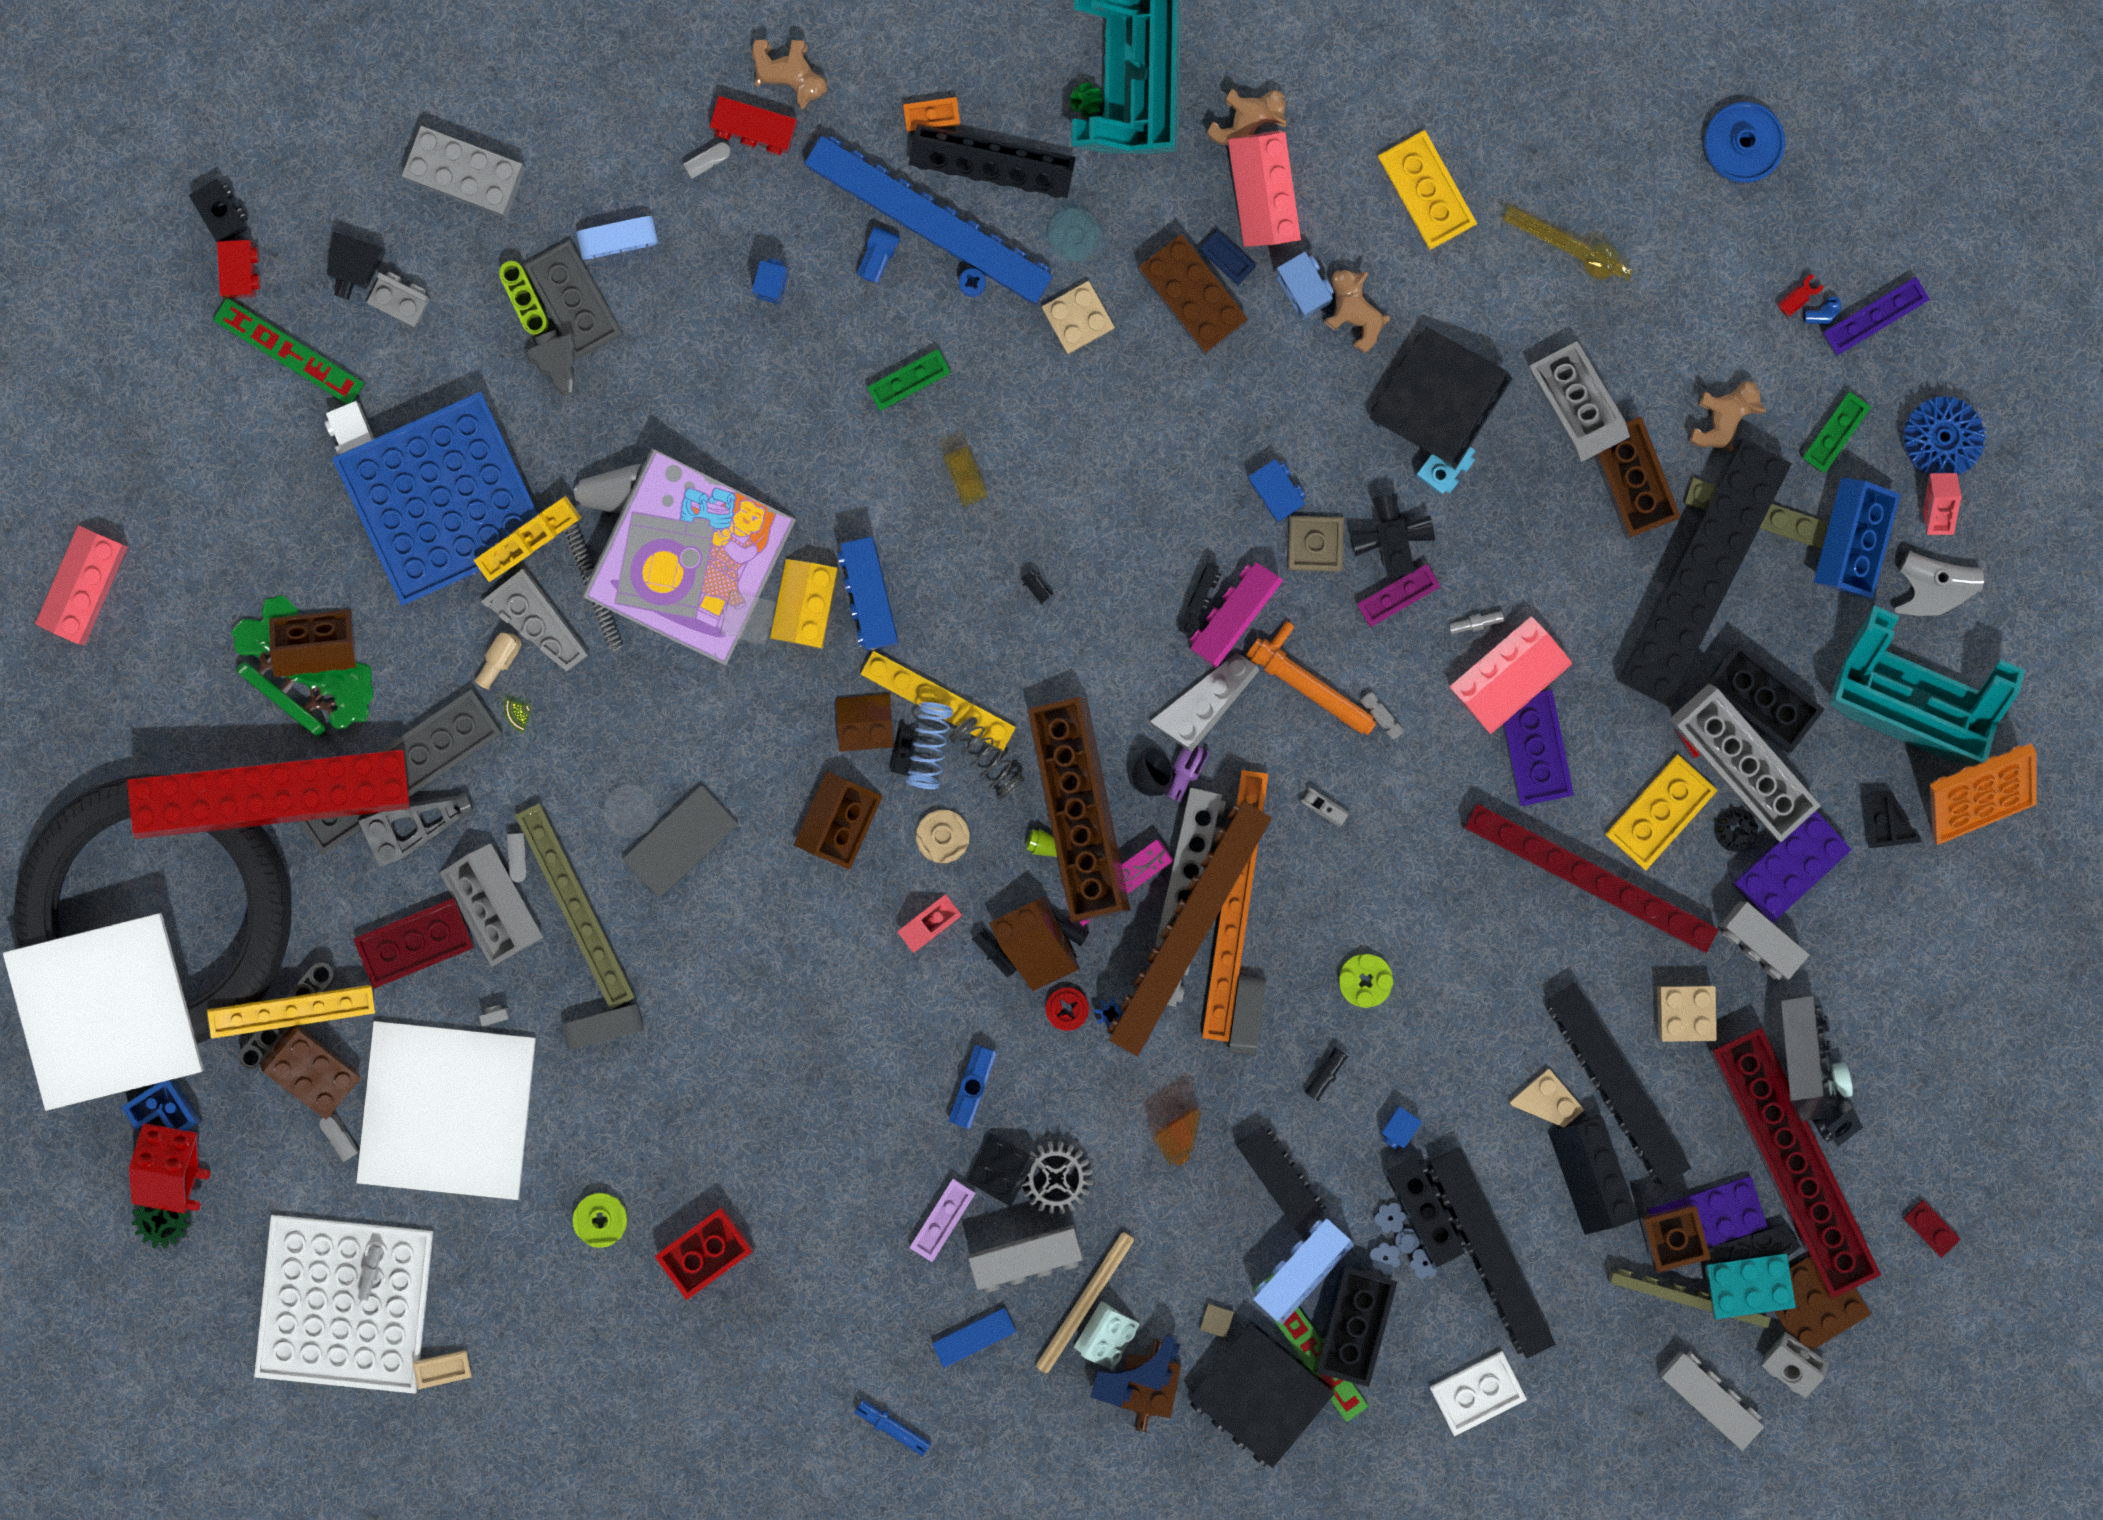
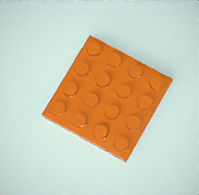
(1983, 793)

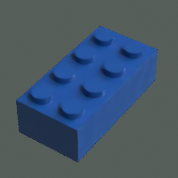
(1857, 538)
(869, 593)

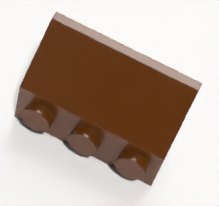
(312, 643)
(838, 820)

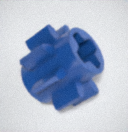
(1106, 1007)

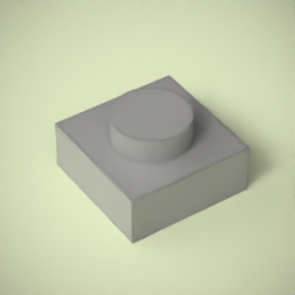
(494, 1014)

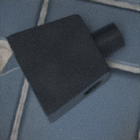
(352, 263)

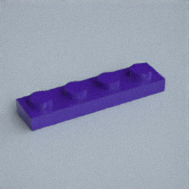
(1876, 316)

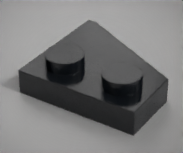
(1886, 821)

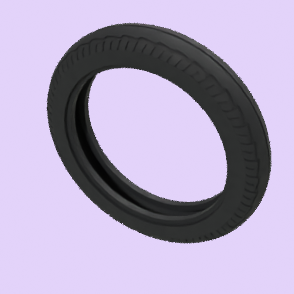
(249, 847)

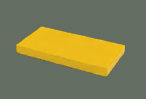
(1427, 190)
(1661, 812)

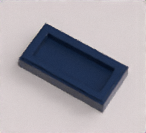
(1227, 257)

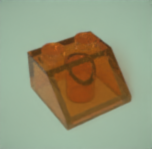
(1178, 1137)

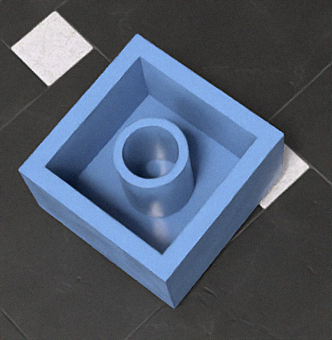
(1304, 286)

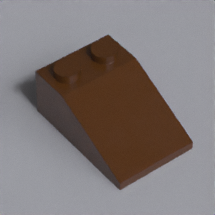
(1035, 943)

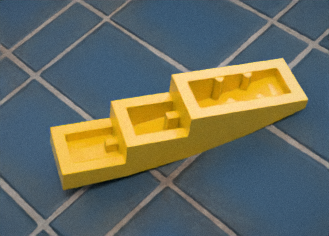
(527, 538)

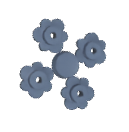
(1405, 1241)

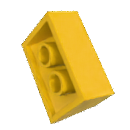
(804, 603)

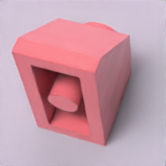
(929, 923)

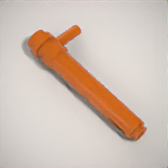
(1275, 662)

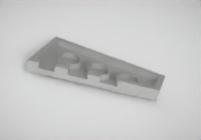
(533, 615)
(1204, 704)

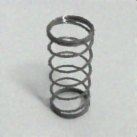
(1016, 782)

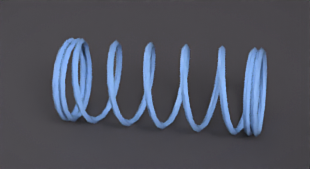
(927, 777)

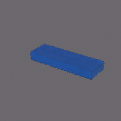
(974, 1337)

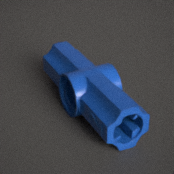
(966, 1103)

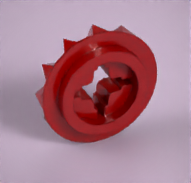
(1054, 1007)

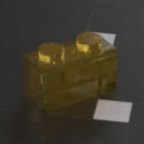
(965, 477)

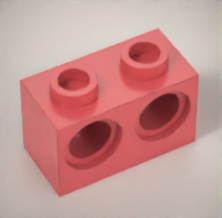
(1942, 503)

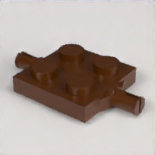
(1149, 1401)

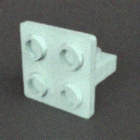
(1106, 1336)

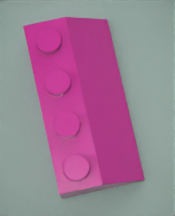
(1235, 615)

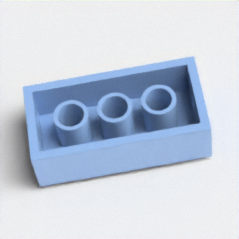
(1303, 1271)

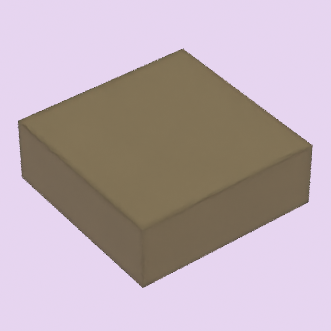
(1216, 1320)

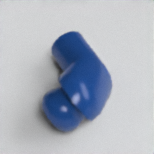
(1825, 314)

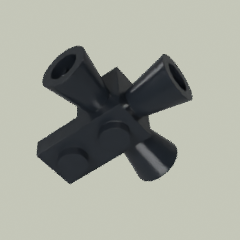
(1392, 536)

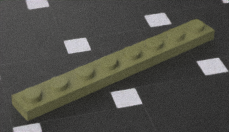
(575, 906)

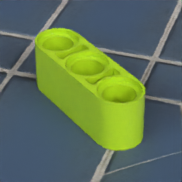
(519, 286)

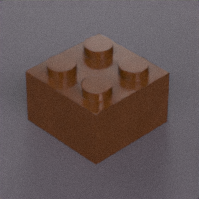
(1675, 1238)

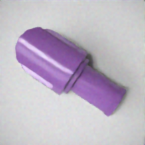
(1187, 768)

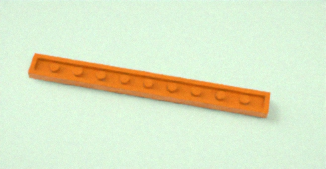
(1232, 928)

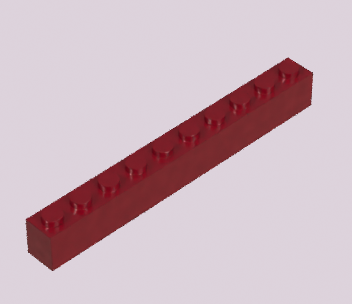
(1590, 878)

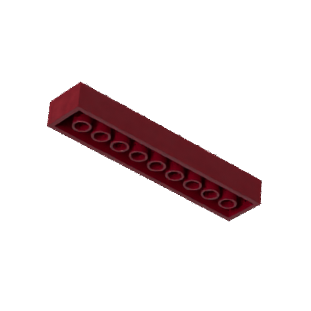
(1795, 1163)

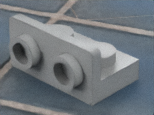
(399, 300)

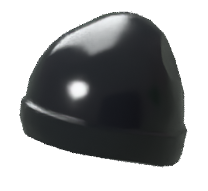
(1151, 773)

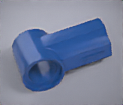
(879, 250)

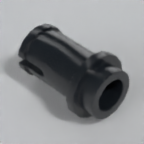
(1037, 586)

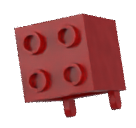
(165, 1169)

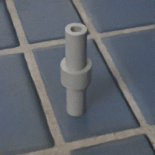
(1476, 622)
(369, 1272)

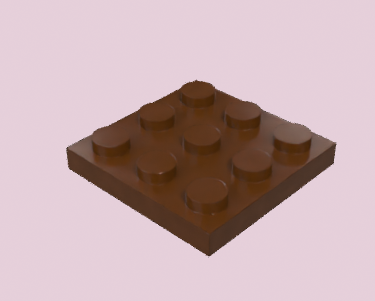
(1816, 1315)

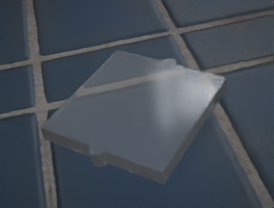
(747, 617)

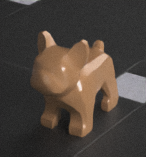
(788, 71)
(1250, 115)
(1354, 309)
(1726, 414)

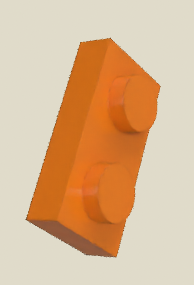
(932, 113)

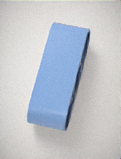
(617, 236)

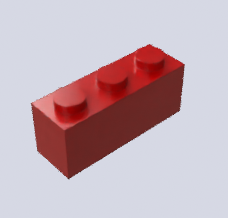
(753, 126)

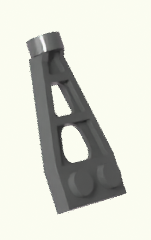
(382, 838)

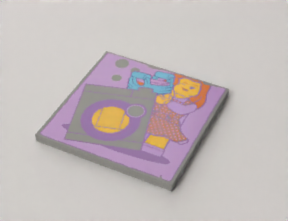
(682, 553)

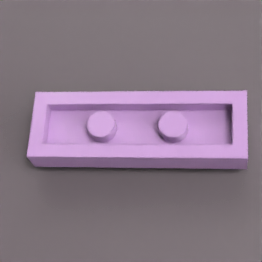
(942, 1220)

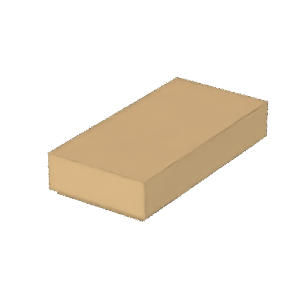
(441, 1369)

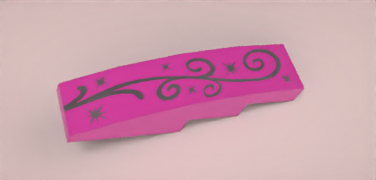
(1144, 866)

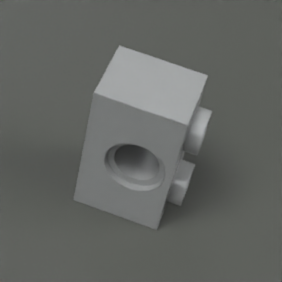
(1789, 1351)

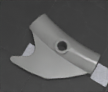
(1930, 594)

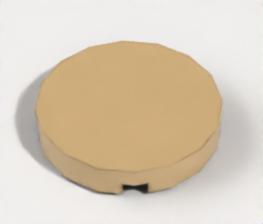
(949, 842)

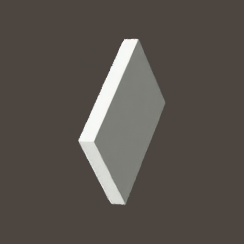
(1478, 1393)

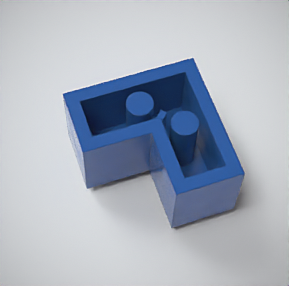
(162, 1101)

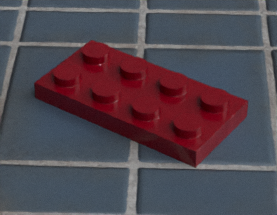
(413, 943)

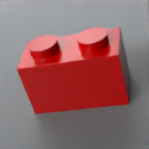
(237, 269)

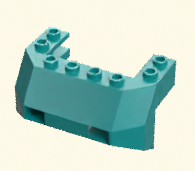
(1140, 78)
(1917, 702)

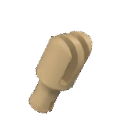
(498, 658)

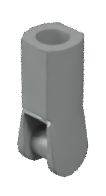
(707, 160)
(1328, 810)
(517, 856)
(339, 1137)

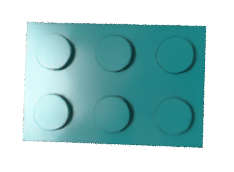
(1750, 1286)

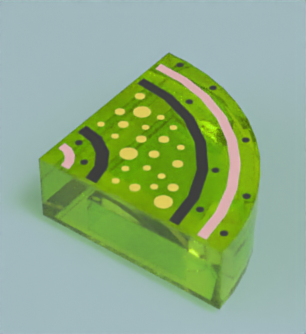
(517, 714)

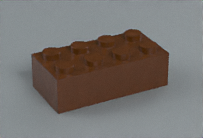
(1192, 294)
(1637, 482)

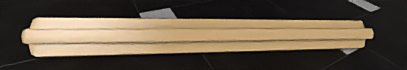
(1085, 1302)

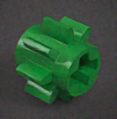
(1086, 99)

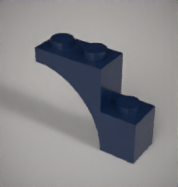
(1114, 1385)

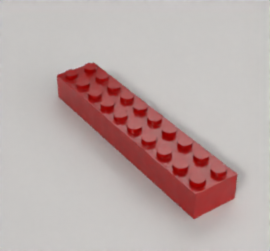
(268, 794)

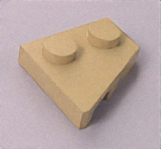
(1548, 1100)

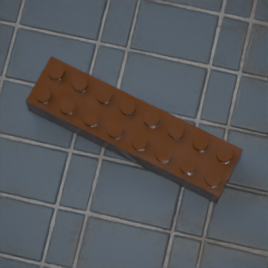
(1079, 809)

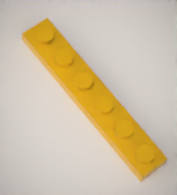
(920, 690)
(290, 1011)

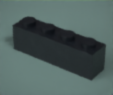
(1280, 1179)

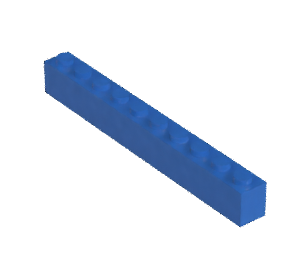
(929, 220)

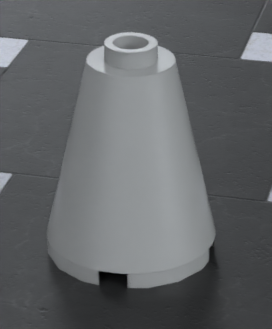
(608, 490)

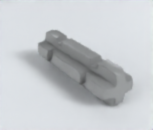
(1382, 715)

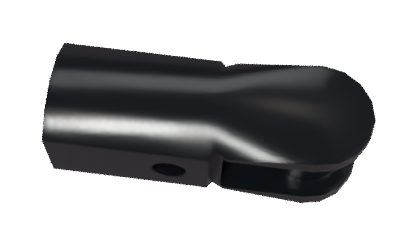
(901, 759)

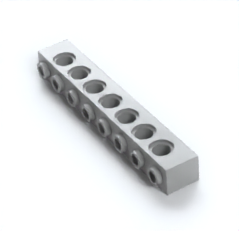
(1196, 801)

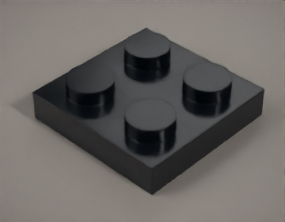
(1001, 1169)

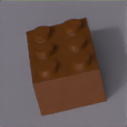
(310, 1071)

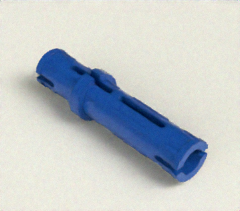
(892, 1427)

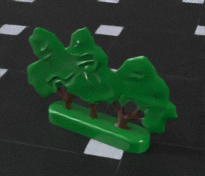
(349, 686)

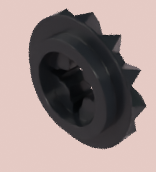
(1724, 835)

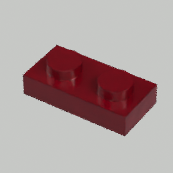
(1931, 1228)

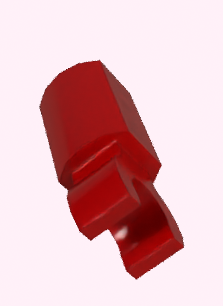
(1798, 297)

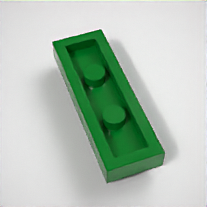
(909, 380)
(1836, 432)

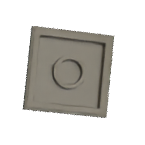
(1316, 543)

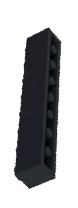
(1618, 1084)
(1491, 1252)

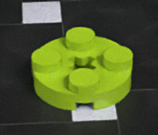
(1381, 981)
(609, 1207)

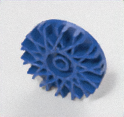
(1727, 154)
(1961, 425)

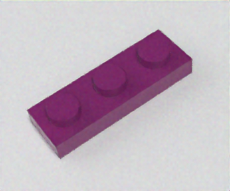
(1398, 595)

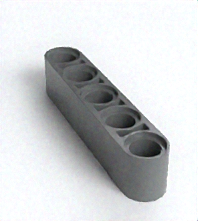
(308, 981)

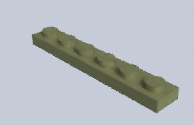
(1777, 520)
(1676, 1293)

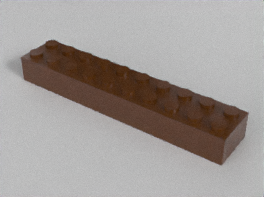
(1189, 929)

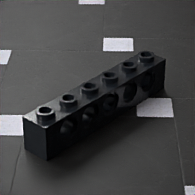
(1003, 154)

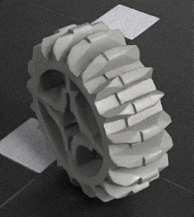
(1073, 1194)

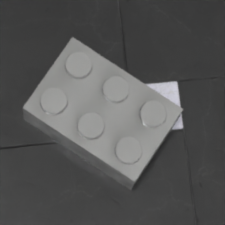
(1763, 941)

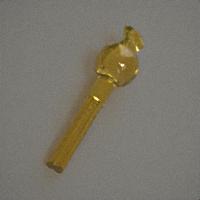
(1599, 260)

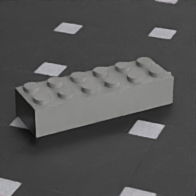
(1744, 762)

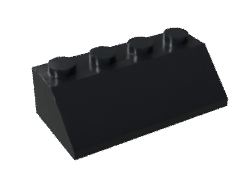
(1593, 1175)

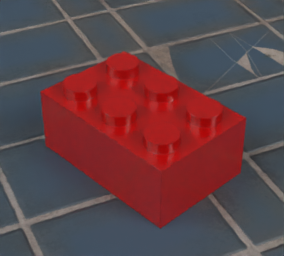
(704, 1253)

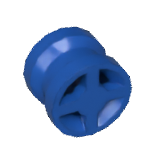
(973, 287)

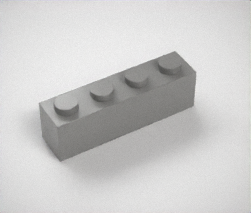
(1711, 1400)

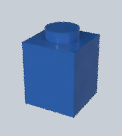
(1400, 1128)

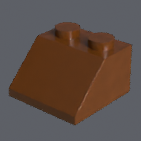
(864, 723)

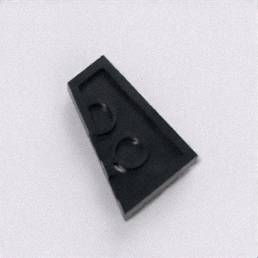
(1763, 1243)

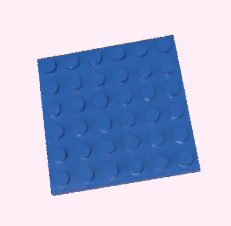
(436, 495)

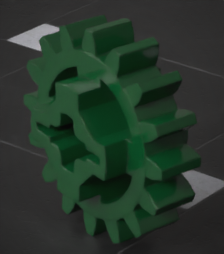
(158, 1230)

